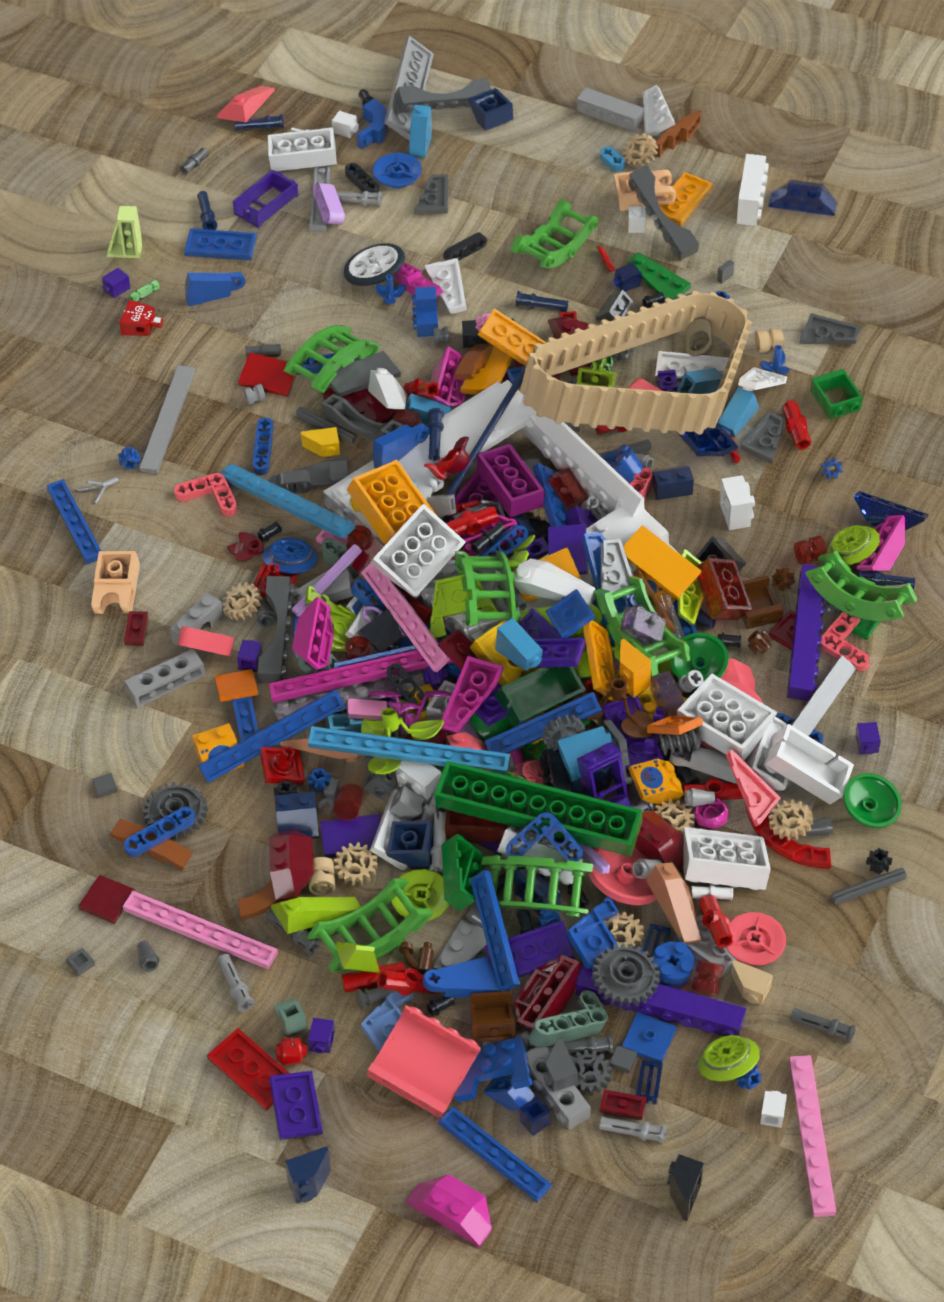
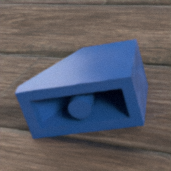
(504, 1093)

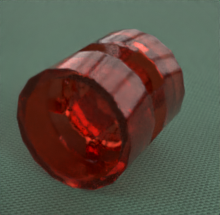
(360, 536)
(808, 550)
(357, 647)
(348, 802)
(704, 984)

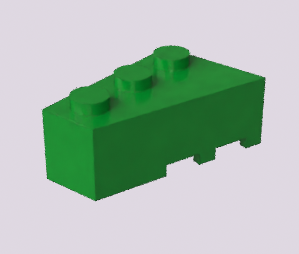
(460, 864)

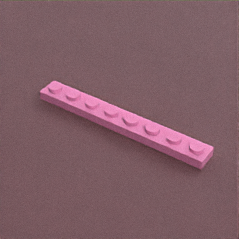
(406, 618)
(200, 930)
(812, 1136)

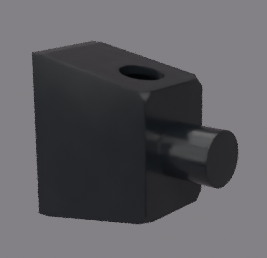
(382, 632)

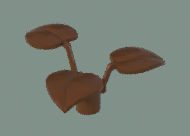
(633, 726)

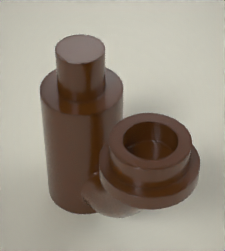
(424, 959)

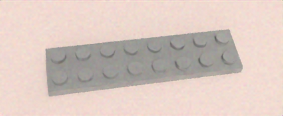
(412, 70)
(355, 691)

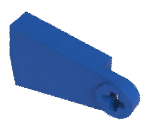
(211, 286)
(398, 443)
(462, 979)

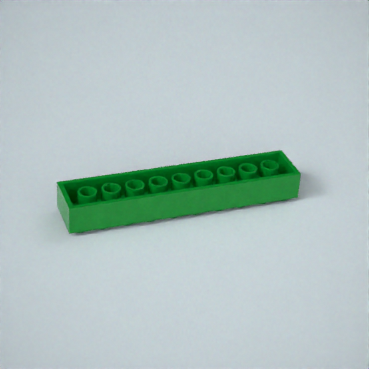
(520, 802)

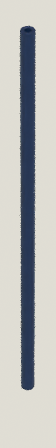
(488, 430)

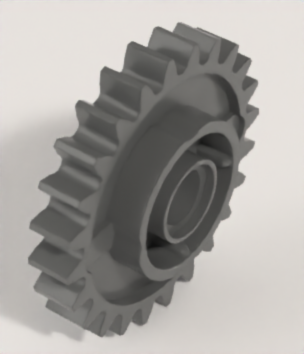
(173, 798)
(625, 989)

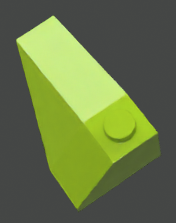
(692, 598)
(307, 911)

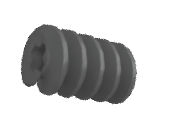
(680, 741)

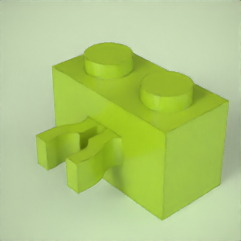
(596, 376)

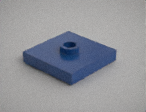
(570, 614)
(649, 1037)

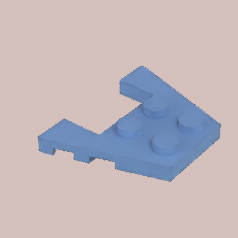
(384, 1018)

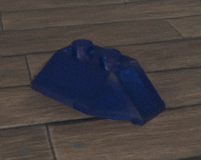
(804, 197)
(709, 443)
(877, 509)

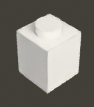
(345, 124)
(636, 219)
(773, 1108)

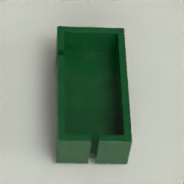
(538, 693)

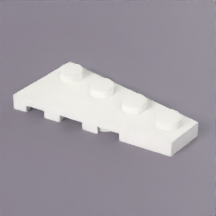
(760, 378)

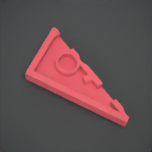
(755, 792)

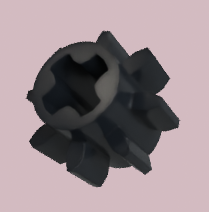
(285, 787)
(879, 861)

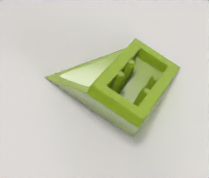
(357, 957)

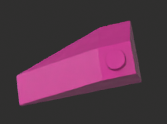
(472, 688)

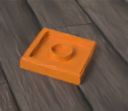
(236, 685)
(674, 725)

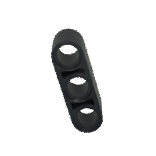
(554, 771)

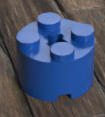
(624, 462)
(674, 963)

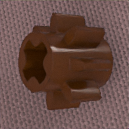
(783, 579)
(759, 642)

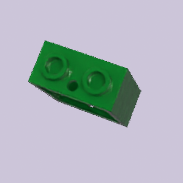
(837, 379)

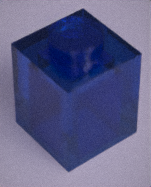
(627, 277)
(534, 1116)

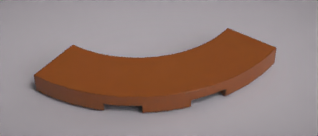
(657, 605)
(257, 903)

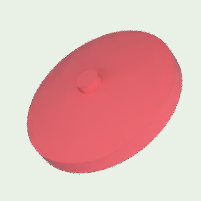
(621, 882)

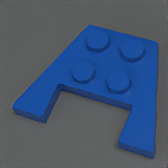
(591, 934)
(496, 1061)

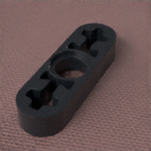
(351, 169)
(473, 243)
(402, 673)

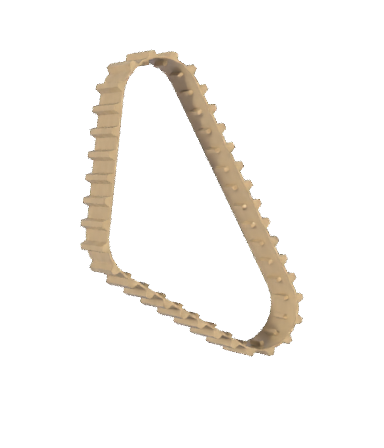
(634, 406)

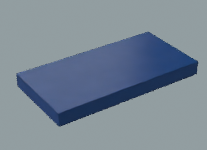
(220, 244)

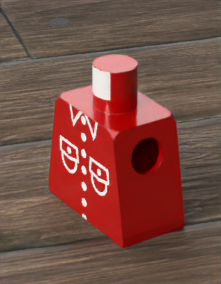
(139, 319)

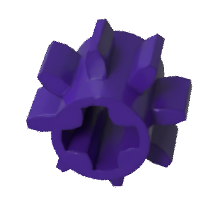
(435, 679)

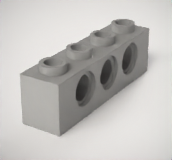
(164, 678)
(569, 1115)

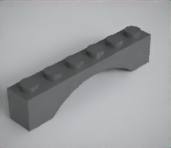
(409, 96)
(681, 239)
(344, 415)
(271, 662)

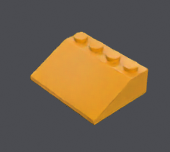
(386, 498)

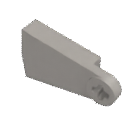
(338, 590)
(705, 761)

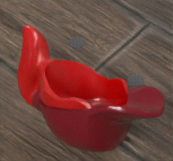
(454, 462)

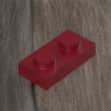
(136, 628)
(623, 1104)

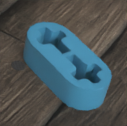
(615, 161)

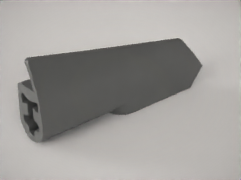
(312, 476)

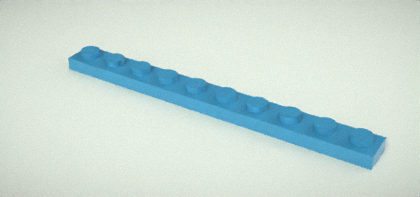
(288, 501)
(406, 749)

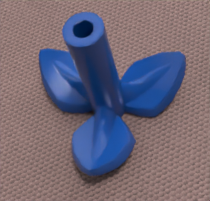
(388, 291)
(778, 360)

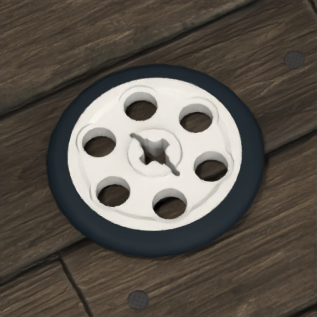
(374, 264)

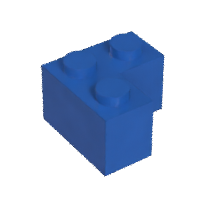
(425, 311)

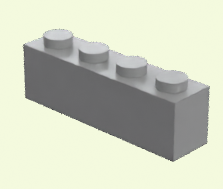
(610, 109)

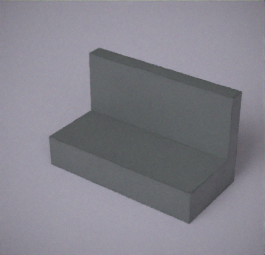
(615, 305)

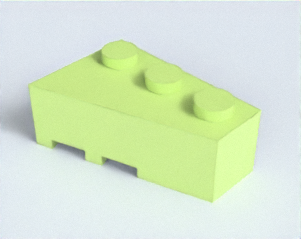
(126, 234)

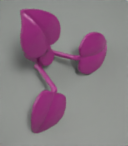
(402, 708)

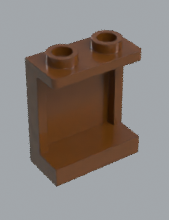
(763, 603)
(492, 1016)

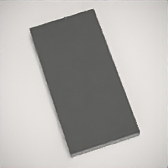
(357, 374)

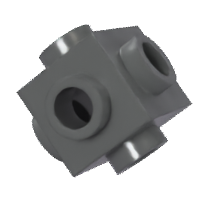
(380, 784)

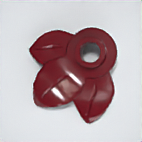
(246, 547)

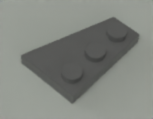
(829, 331)
(764, 438)

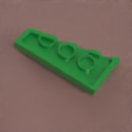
(659, 277)

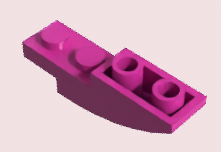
(412, 278)

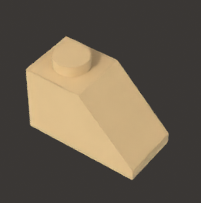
(751, 982)

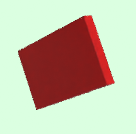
(268, 373)

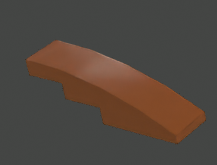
(679, 132)
(473, 361)
(165, 851)

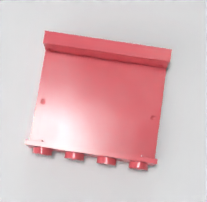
(423, 1061)

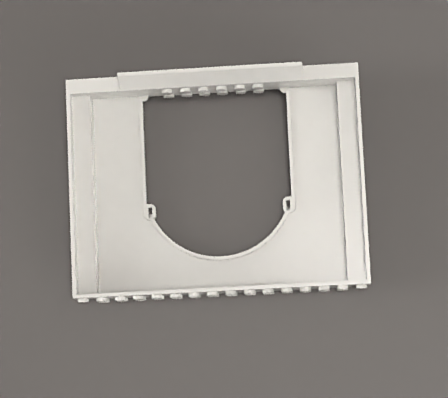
(556, 441)

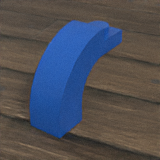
(377, 131)

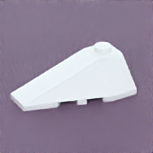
(387, 389)
(549, 581)
(759, 755)

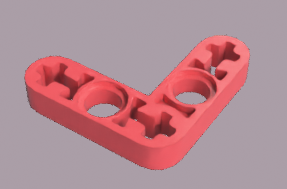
(215, 488)
(839, 641)

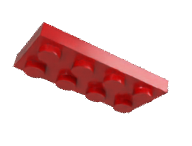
(247, 1066)

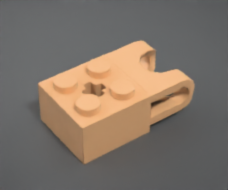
(628, 197)
(115, 580)

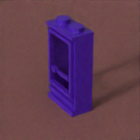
(273, 179)
(596, 760)

